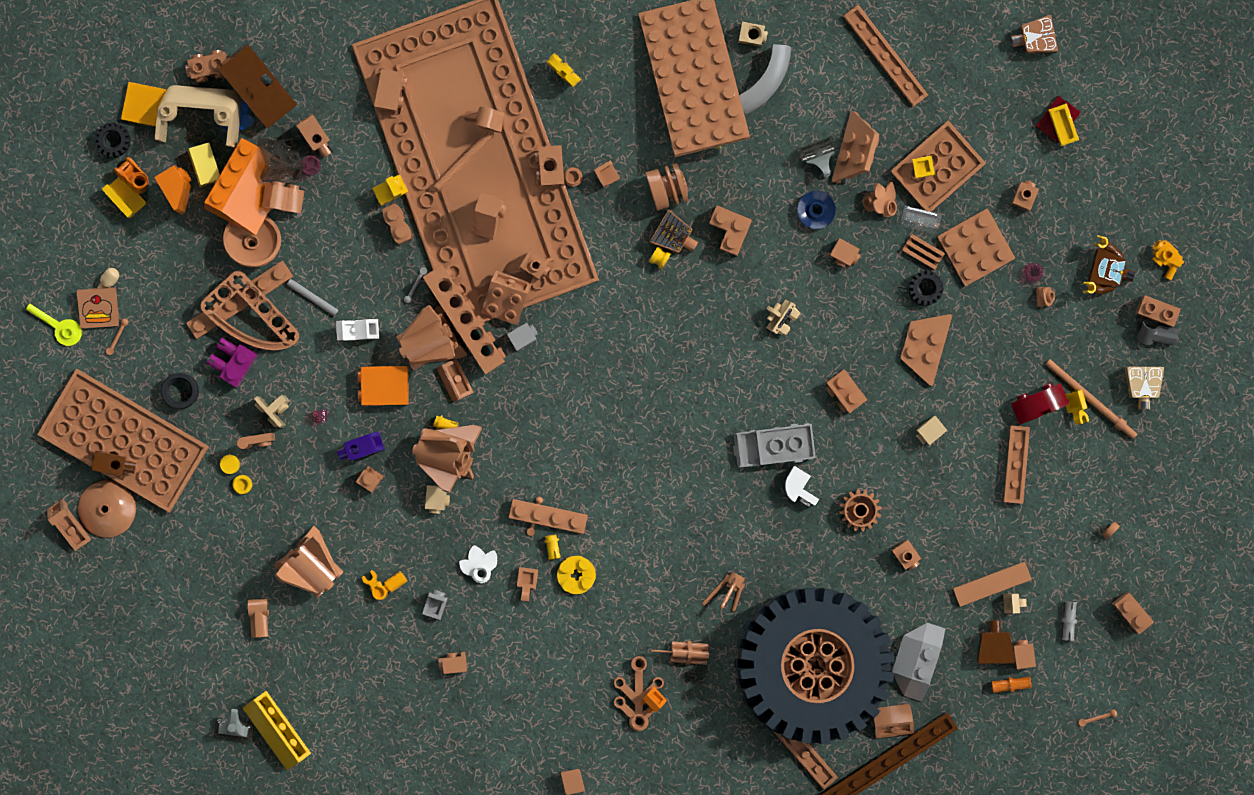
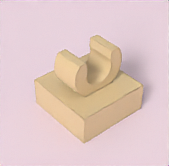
(1013, 603)

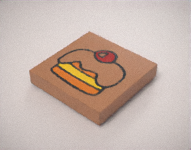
(98, 307)

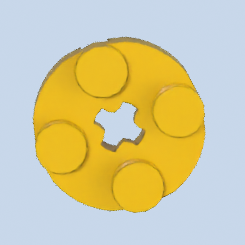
(563, 70)
(567, 568)

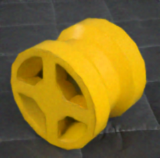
(659, 257)

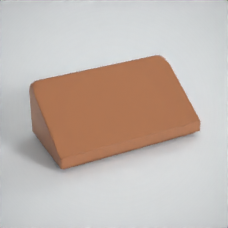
(454, 380)

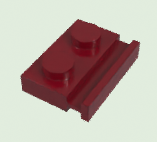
(1046, 124)

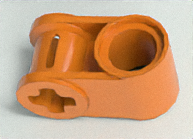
(129, 173)

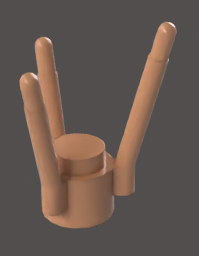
(734, 582)

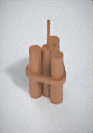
(688, 653)

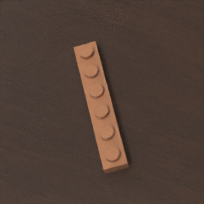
(265, 282)

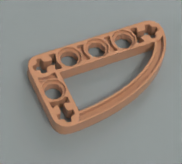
(254, 303)

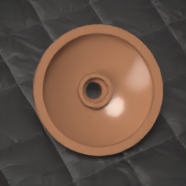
(266, 243)
(120, 508)

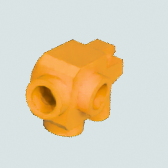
(1167, 255)

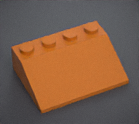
(239, 189)

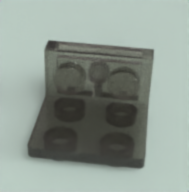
(281, 161)

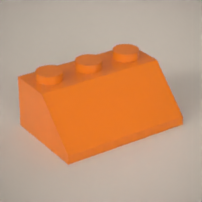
(176, 187)

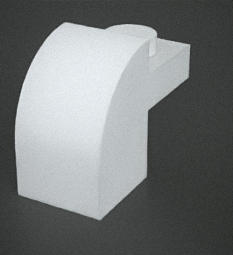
(357, 330)
(794, 487)

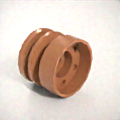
(667, 186)

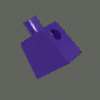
(367, 445)

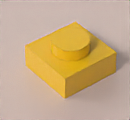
(923, 167)

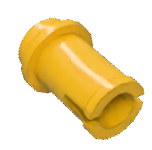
(443, 423)
(552, 546)

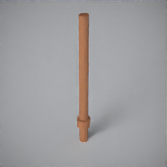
(1119, 423)

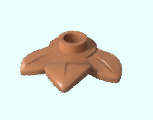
(884, 200)

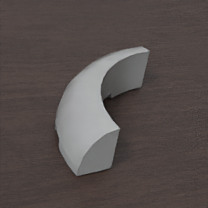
(769, 81)

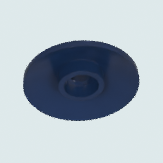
(823, 202)

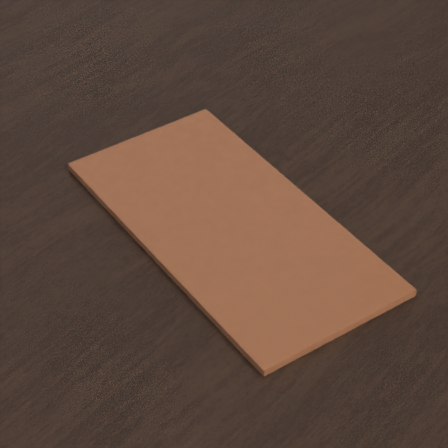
(454, 67)

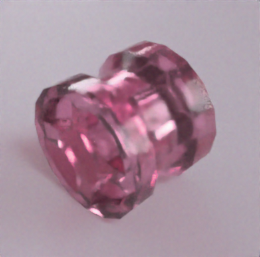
(308, 163)

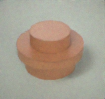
(573, 177)

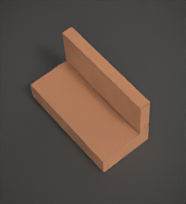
(894, 721)

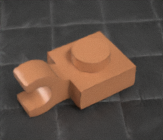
(527, 579)

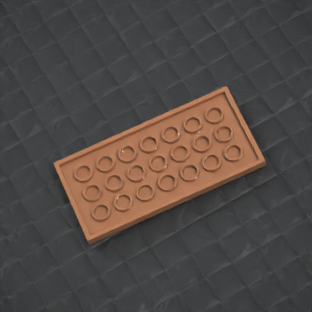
(694, 76)
(100, 419)

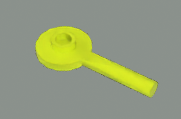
(66, 332)

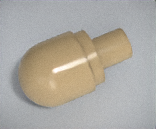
(109, 278)

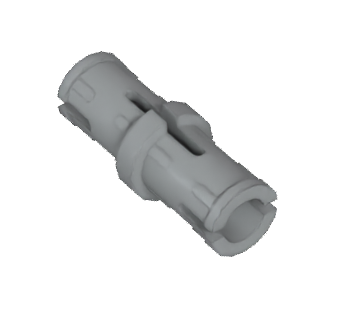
(1069, 621)

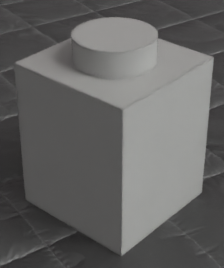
(523, 336)

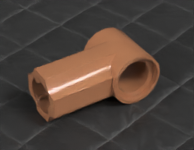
(258, 614)

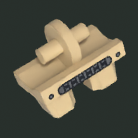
(779, 315)

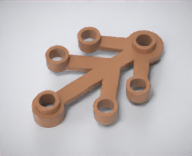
(636, 696)

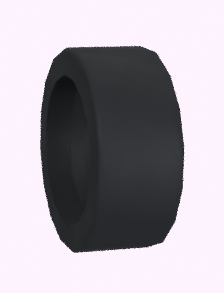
(194, 390)

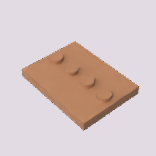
(952, 162)

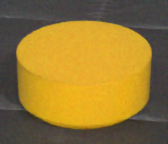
(230, 464)
(242, 484)

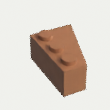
(487, 215)

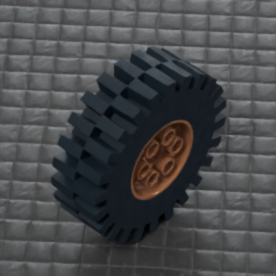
(766, 664)

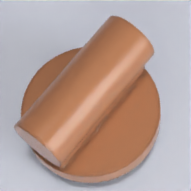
(867, 201)
(1044, 296)

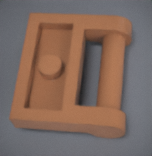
(261, 440)

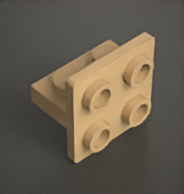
(277, 406)

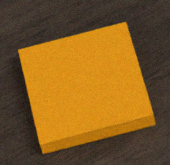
(142, 103)

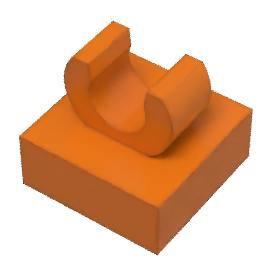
(654, 700)

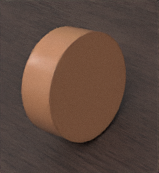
(1110, 530)

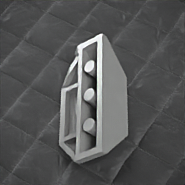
(917, 660)

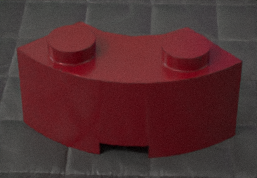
(1039, 403)

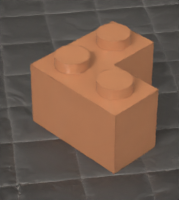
(735, 227)

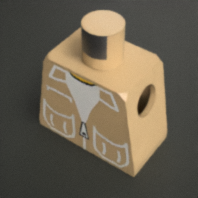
(1144, 384)

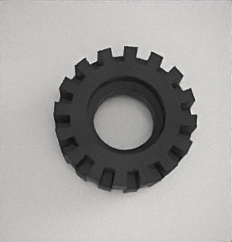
(101, 139)
(937, 288)

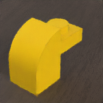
(390, 190)

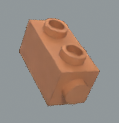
(202, 67)

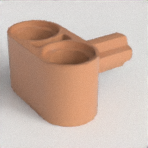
(486, 119)

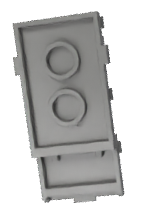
(774, 445)

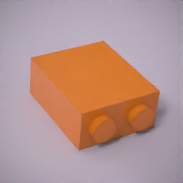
(383, 385)

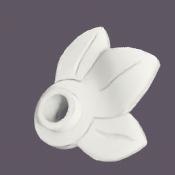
(478, 561)

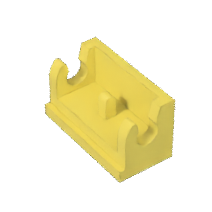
(204, 164)

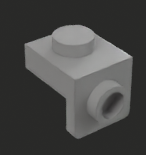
(435, 604)

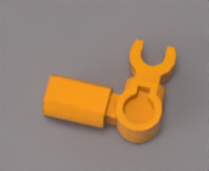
(381, 591)

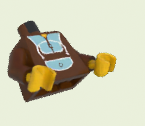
(1107, 269)

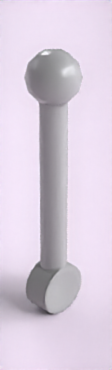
(423, 271)

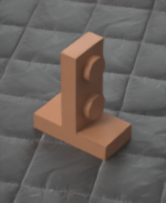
(67, 524)

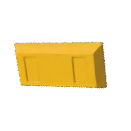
(1063, 124)

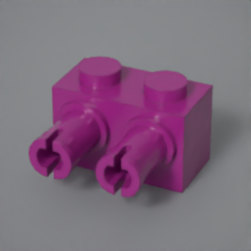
(239, 364)

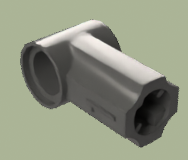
(1153, 332)

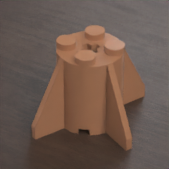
(429, 339)
(446, 454)
(309, 565)

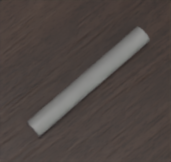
(312, 297)

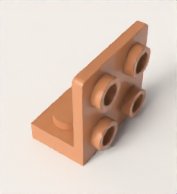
(506, 297)

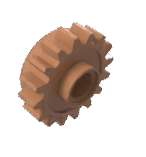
(870, 507)

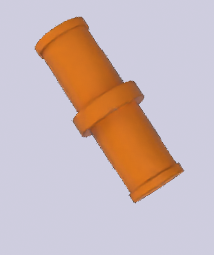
(1011, 684)

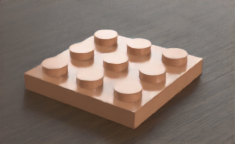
(976, 247)

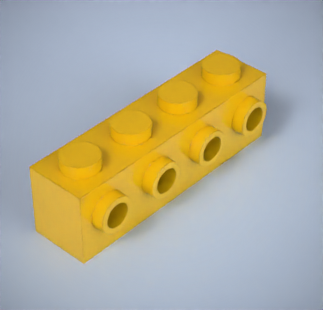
(276, 730)

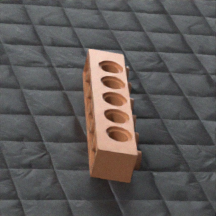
(434, 280)

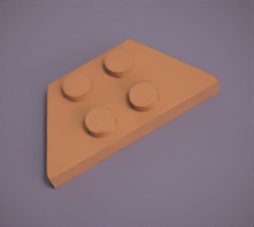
(856, 149)
(925, 345)

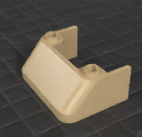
(224, 102)

